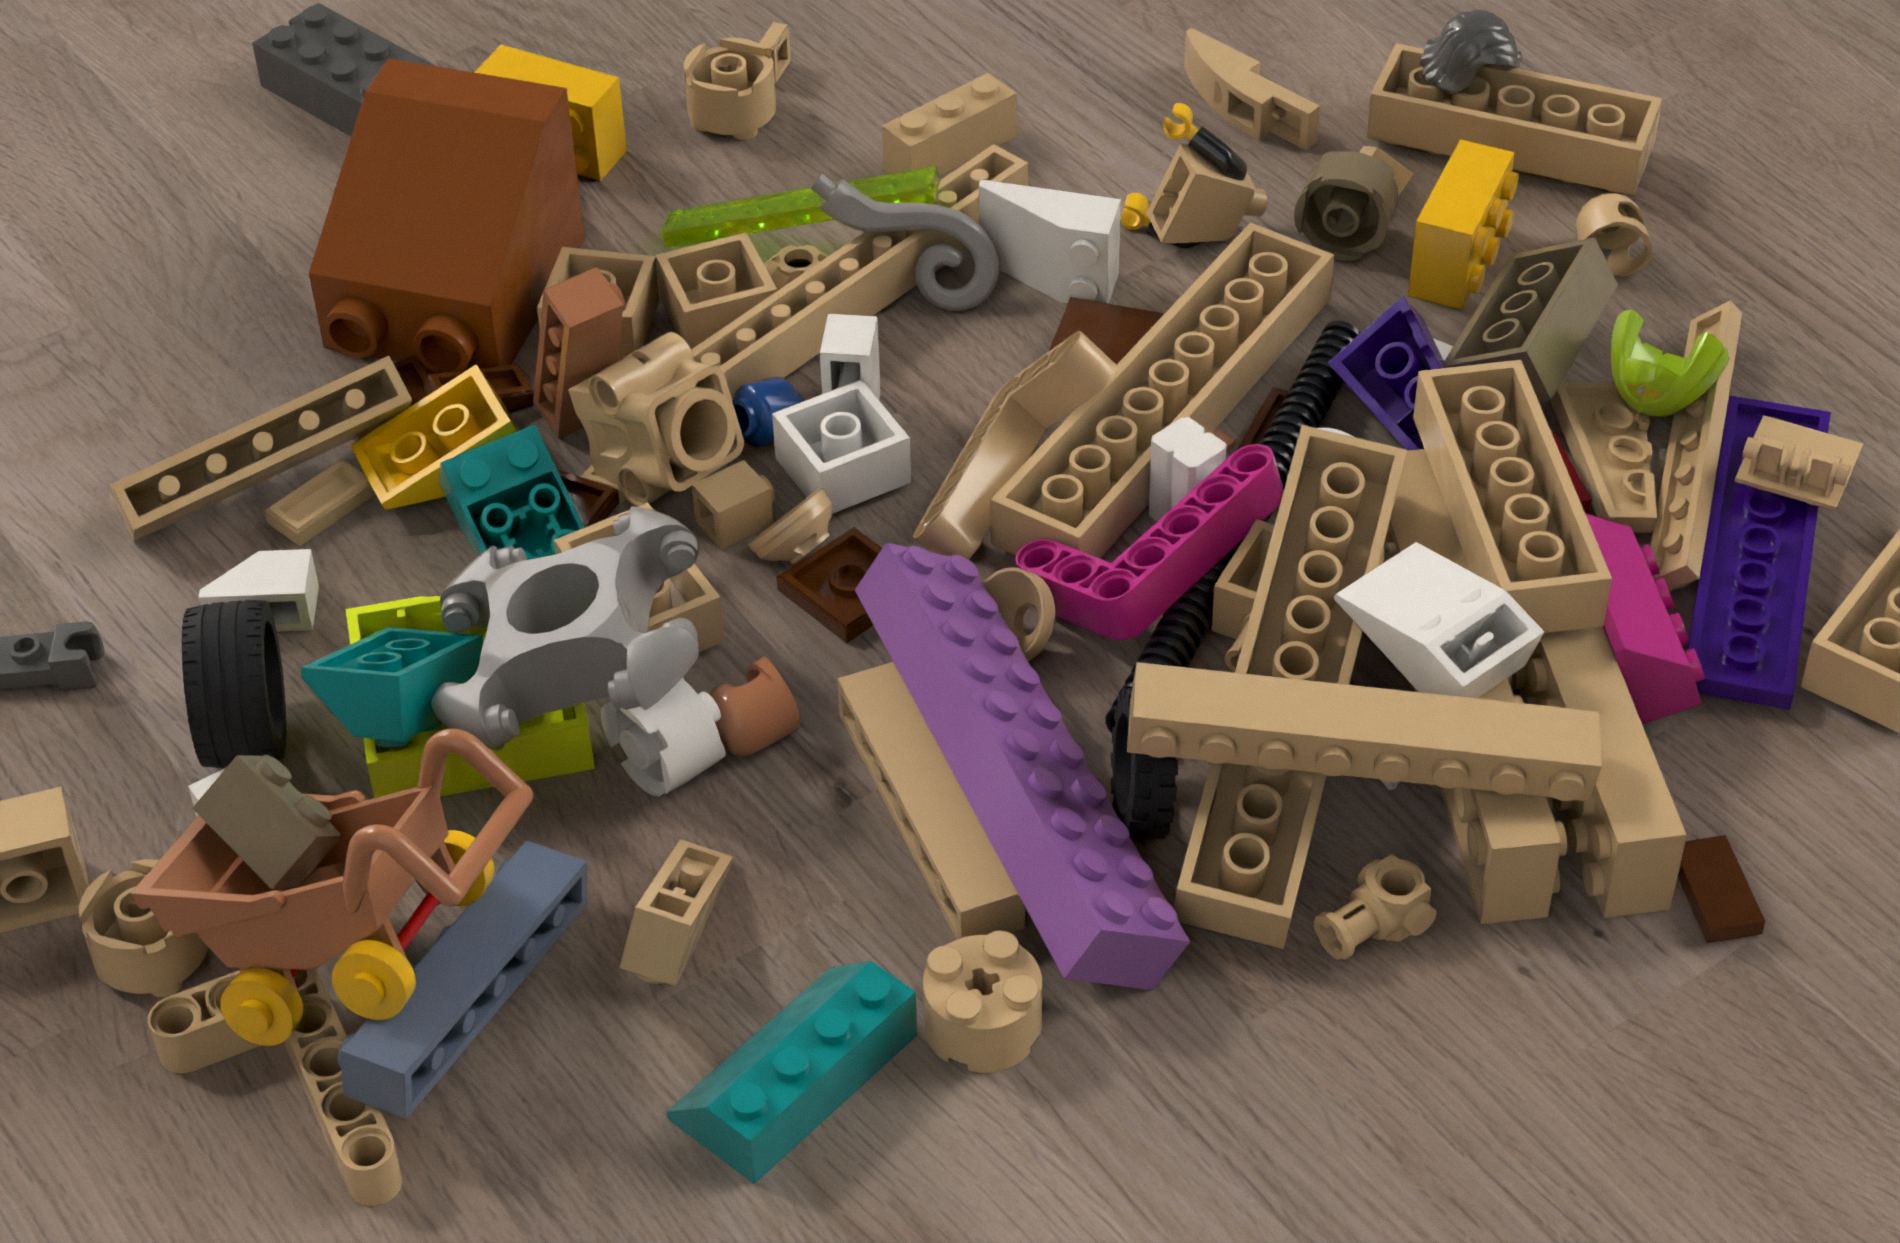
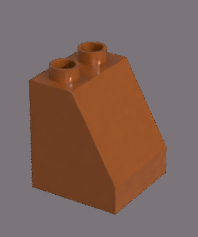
(446, 218)

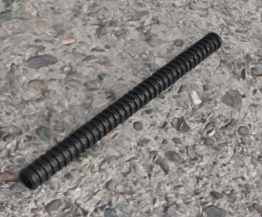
(1306, 403)

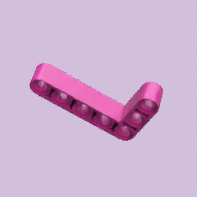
(1168, 558)

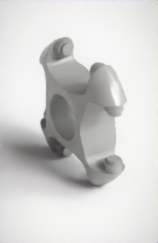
(568, 627)

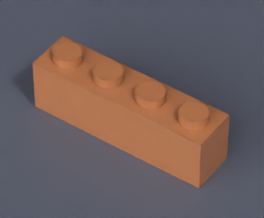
(575, 342)

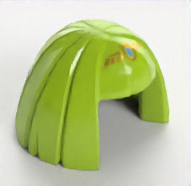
(1660, 382)

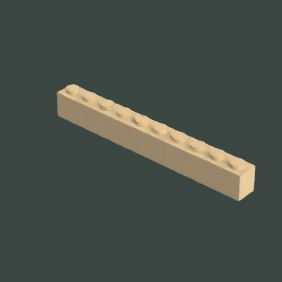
(852, 281)

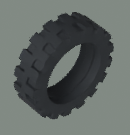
(1140, 783)

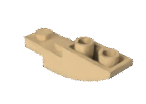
(1243, 97)

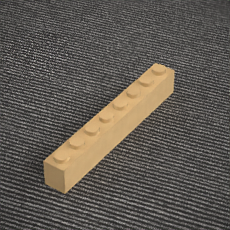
(1364, 732)

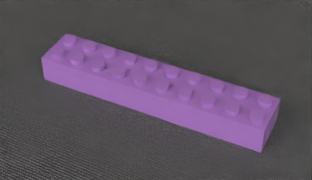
(1021, 771)

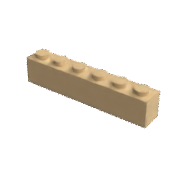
(259, 448)
(928, 804)

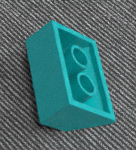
(388, 679)

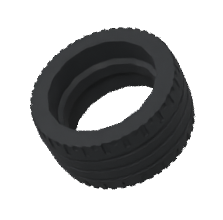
(233, 681)

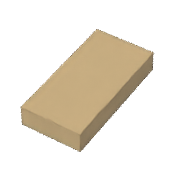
(320, 502)

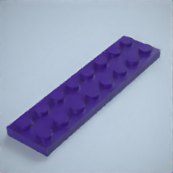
(1753, 571)

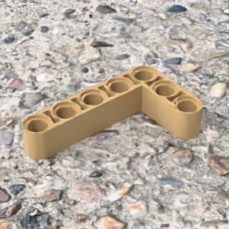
(1006, 440)
(194, 1034)

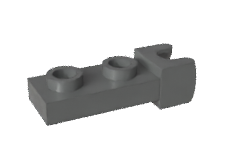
(51, 657)

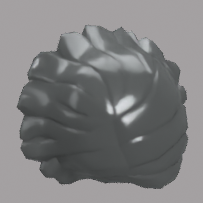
(1466, 46)

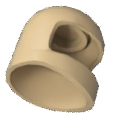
(1616, 226)

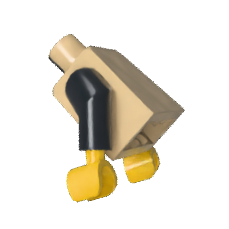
(1201, 192)

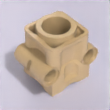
(658, 420)

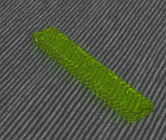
(789, 208)

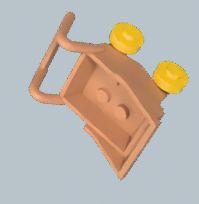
(342, 902)

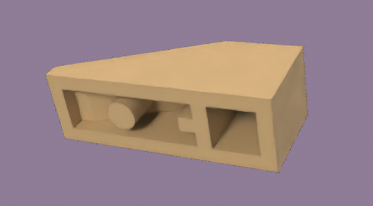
(674, 913)

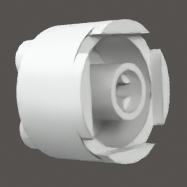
(668, 740)

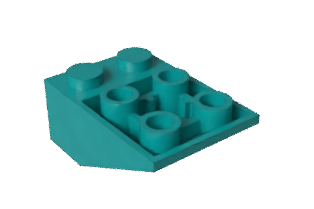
(510, 495)

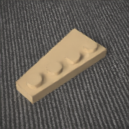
(1609, 451)

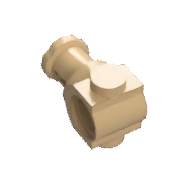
(1385, 906)

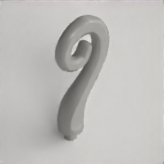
(862, 213)

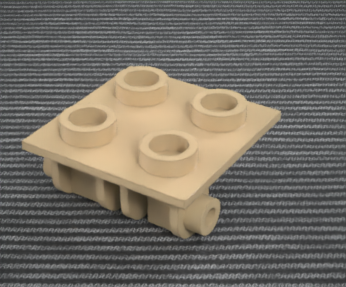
(1798, 462)

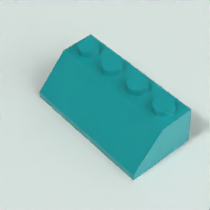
(799, 1067)

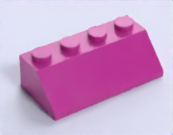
(1641, 631)

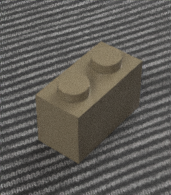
(268, 820)

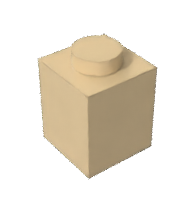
(733, 504)

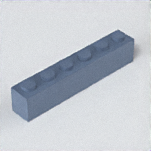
(465, 979)

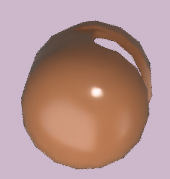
(757, 711)

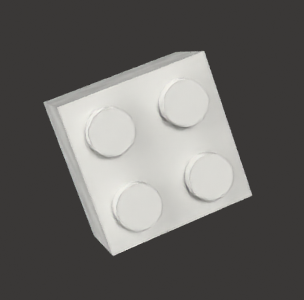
(842, 445)

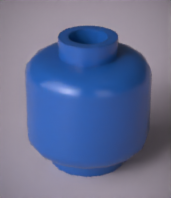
(757, 402)

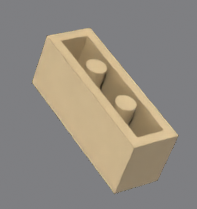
(951, 127)

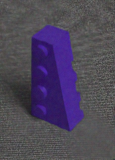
(1385, 365)

